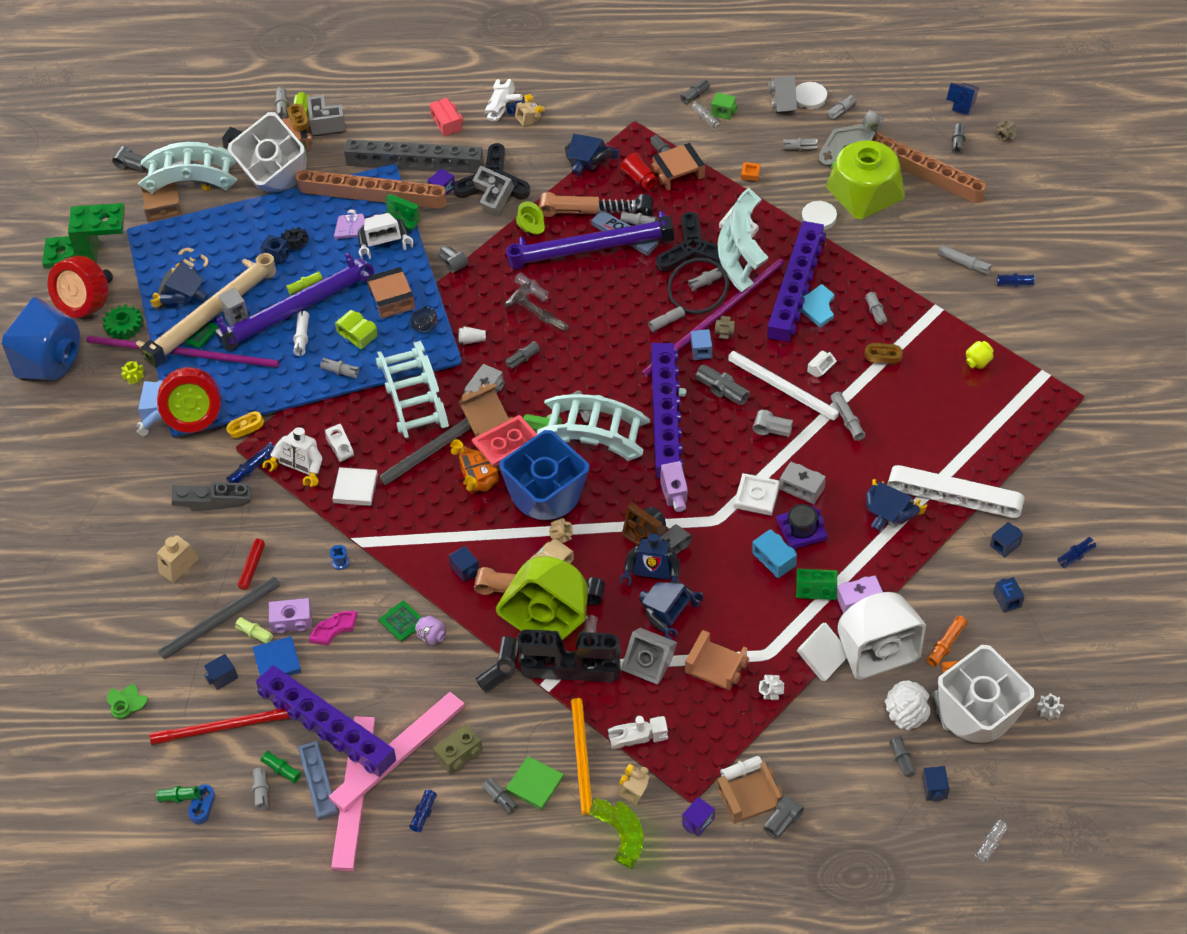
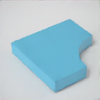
(817, 305)

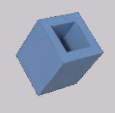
(701, 344)

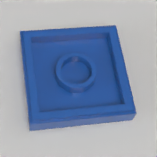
(278, 653)

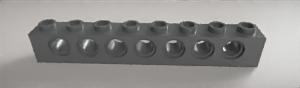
(413, 156)

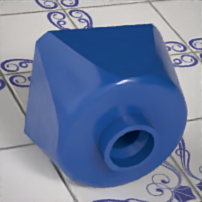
(41, 342)
(544, 476)

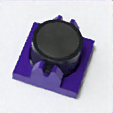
(802, 523)

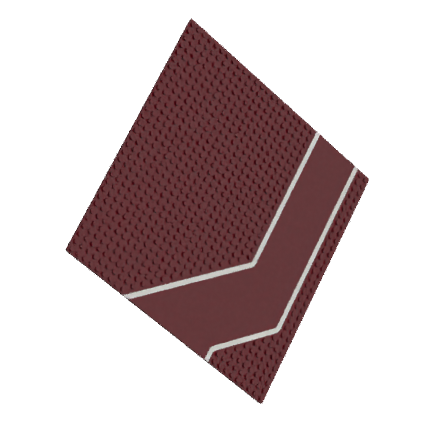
(914, 414)

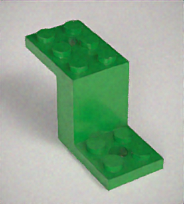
(83, 232)

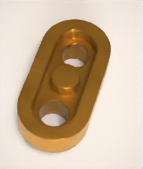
(298, 117)
(883, 353)

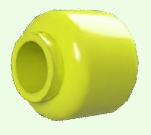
(979, 355)

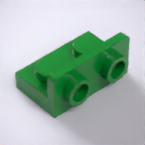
(403, 210)
(816, 584)

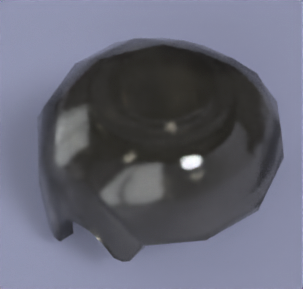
(424, 320)

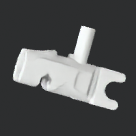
(499, 99)
(638, 732)

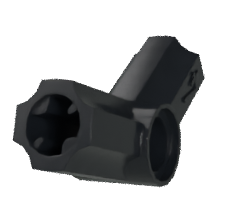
(494, 675)

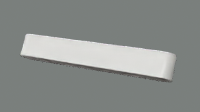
(956, 491)

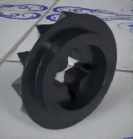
(293, 243)

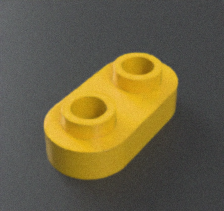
(245, 424)

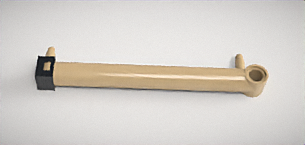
(156, 351)

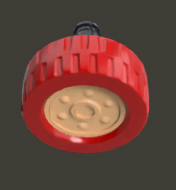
(78, 286)

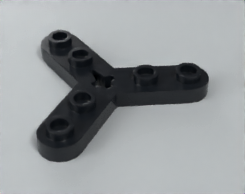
(494, 162)
(684, 250)

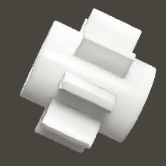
(771, 687)
(1050, 707)

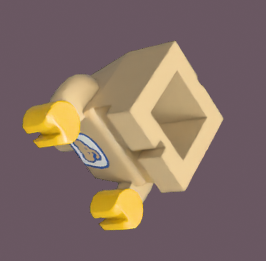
(528, 112)
(636, 785)

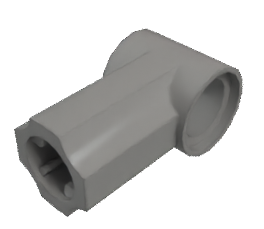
(767, 423)

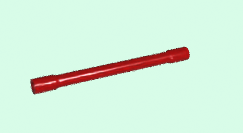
(168, 735)

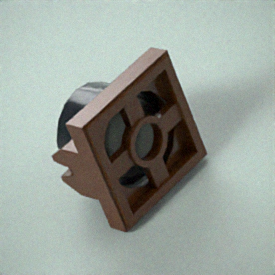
(642, 523)

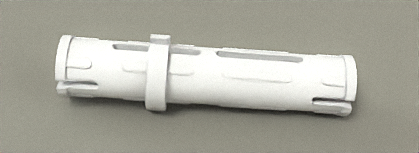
(300, 338)

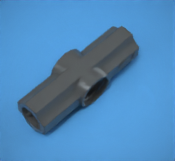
(722, 385)

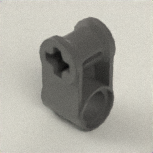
(677, 538)

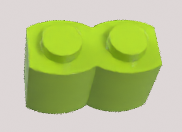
(356, 329)

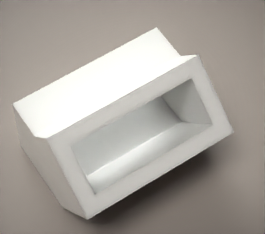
(821, 363)

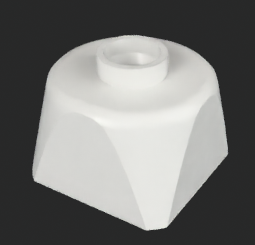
(269, 154)
(881, 634)
(982, 696)

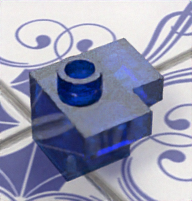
(963, 96)

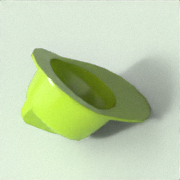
(530, 218)

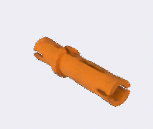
(943, 646)

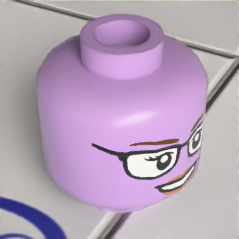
(430, 630)

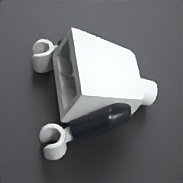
(381, 230)

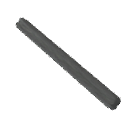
(425, 452)
(218, 618)

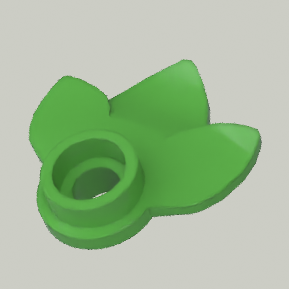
(126, 699)

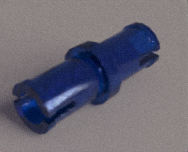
(1015, 280)
(1076, 552)
(423, 810)

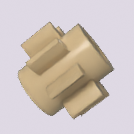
(561, 530)

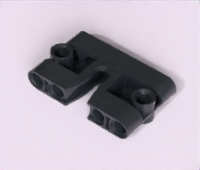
(546, 648)

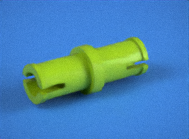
(304, 282)

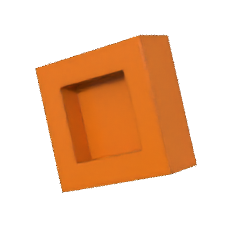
(750, 171)

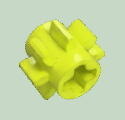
(132, 372)

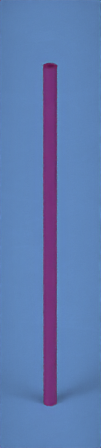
(724, 308)
(189, 352)

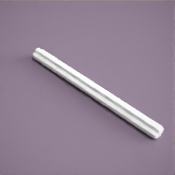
(783, 385)

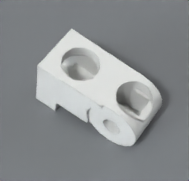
(339, 443)

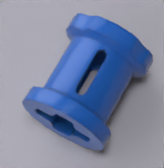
(339, 557)

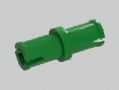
(280, 767)
(178, 794)

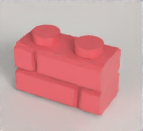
(446, 116)

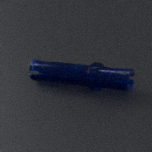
(249, 466)

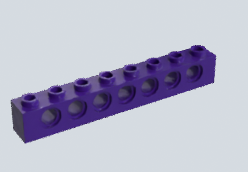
(796, 280)
(664, 397)
(335, 721)

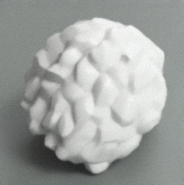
(908, 705)

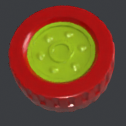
(188, 399)

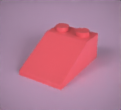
(504, 439)

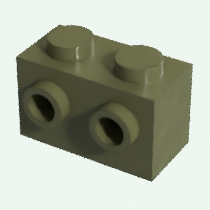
(458, 749)

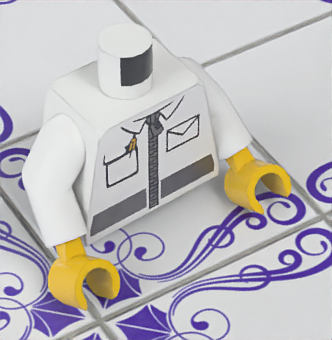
(298, 453)

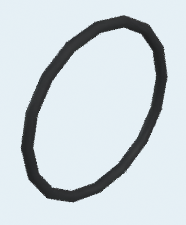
(692, 261)

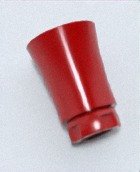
(639, 171)

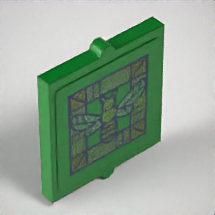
(200, 338)
(400, 621)

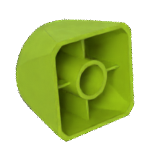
(866, 178)
(545, 597)

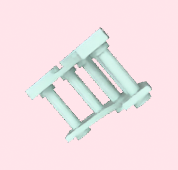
(186, 152)
(737, 234)
(426, 377)
(591, 434)

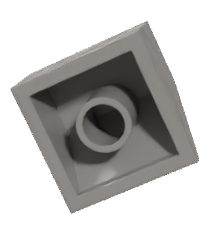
(648, 655)

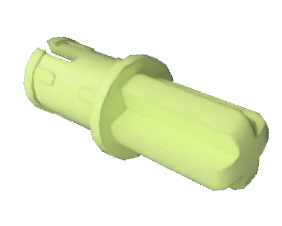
(253, 630)

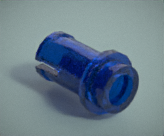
(511, 108)

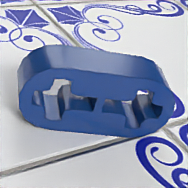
(206, 805)

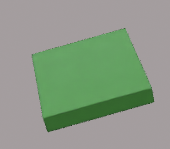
(534, 783)

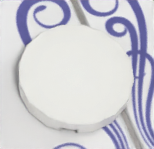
(811, 95)
(821, 213)

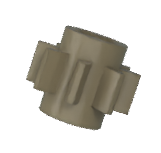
(1006, 130)
(724, 327)

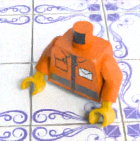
(476, 469)

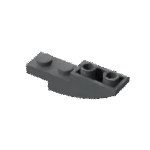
(217, 496)

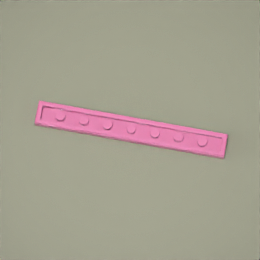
(403, 745)
(350, 820)

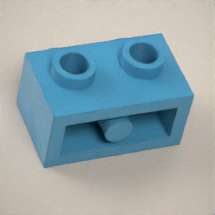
(774, 553)

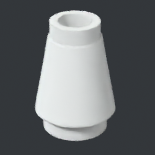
(471, 335)

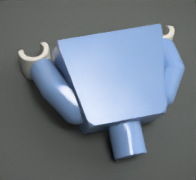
(148, 407)

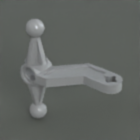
(846, 135)

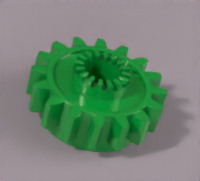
(122, 322)

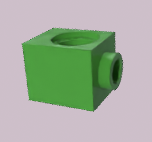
(724, 106)

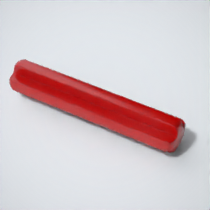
(251, 564)

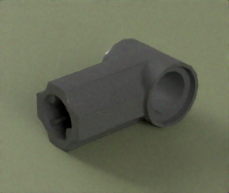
(126, 157)
(452, 258)
(786, 812)

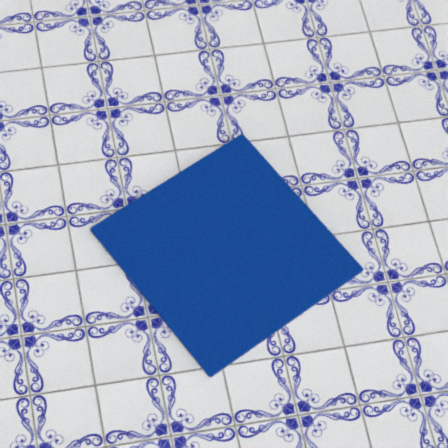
(236, 233)

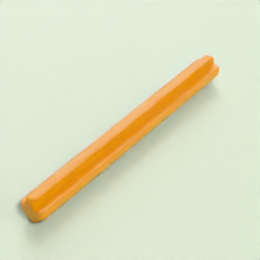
(581, 756)

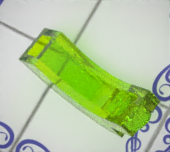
(626, 825)

